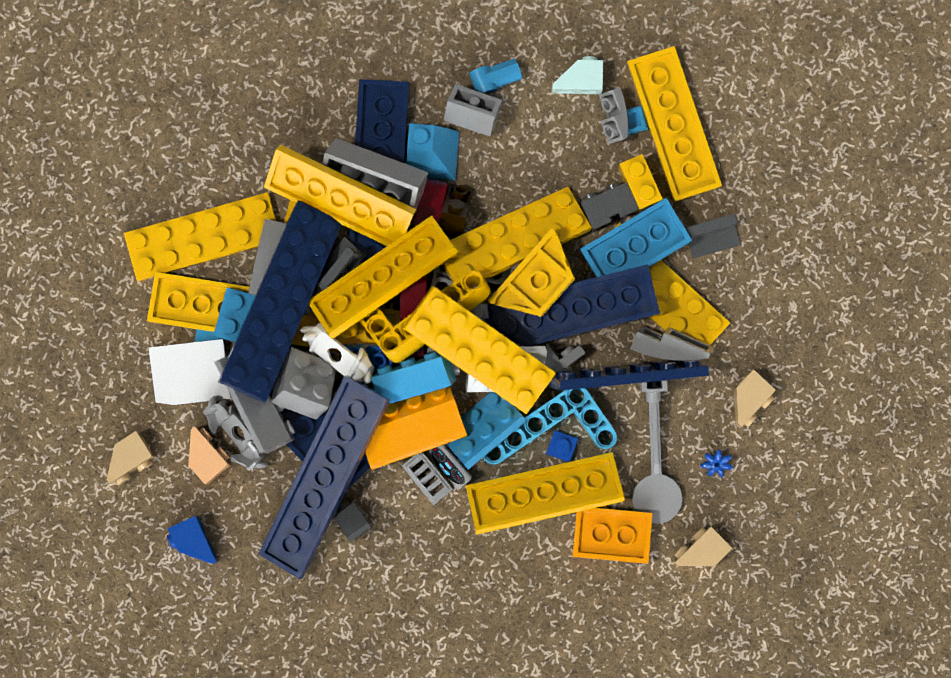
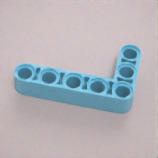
(548, 422)

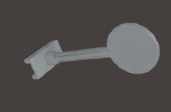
(656, 491)

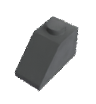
(352, 521)

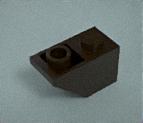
(455, 210)

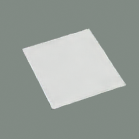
(187, 372)

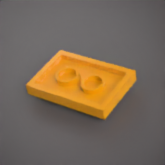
(613, 535)

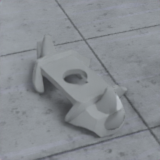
(226, 417)

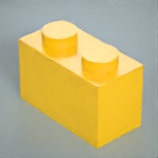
(640, 181)

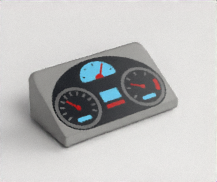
(449, 466)

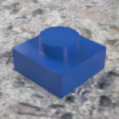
(562, 446)

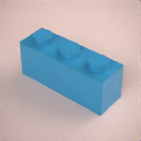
(414, 377)

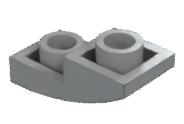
(616, 124)

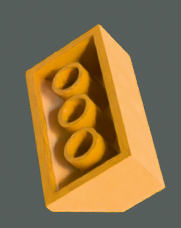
(415, 427)

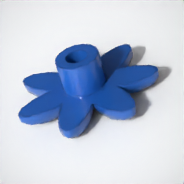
(717, 463)

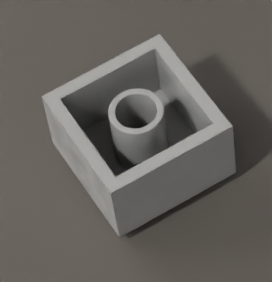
(304, 384)

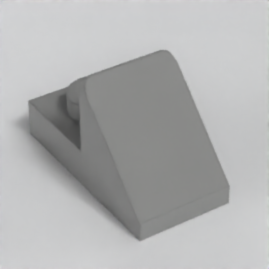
(569, 356)

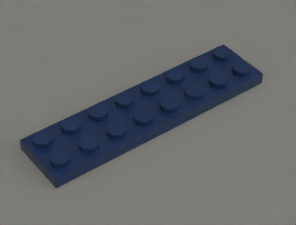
(381, 130)
(280, 302)
(582, 308)
(324, 477)

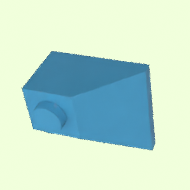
(433, 150)

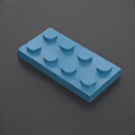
(638, 241)

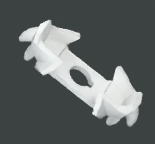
(351, 365)

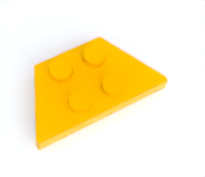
(537, 279)

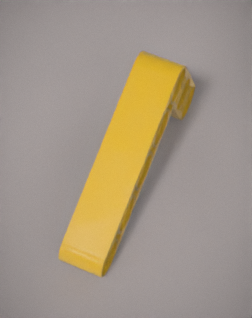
(405, 341)

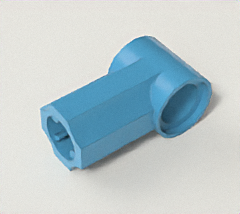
(494, 77)

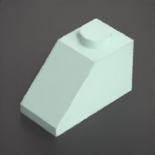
(581, 78)

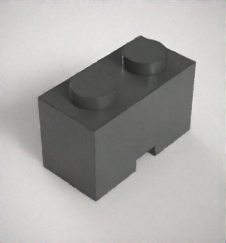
(603, 207)

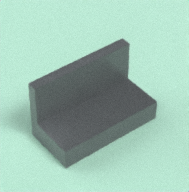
(713, 236)
(340, 262)

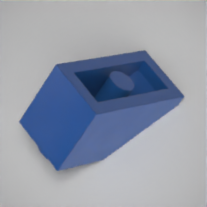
(192, 540)

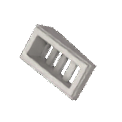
(434, 472)

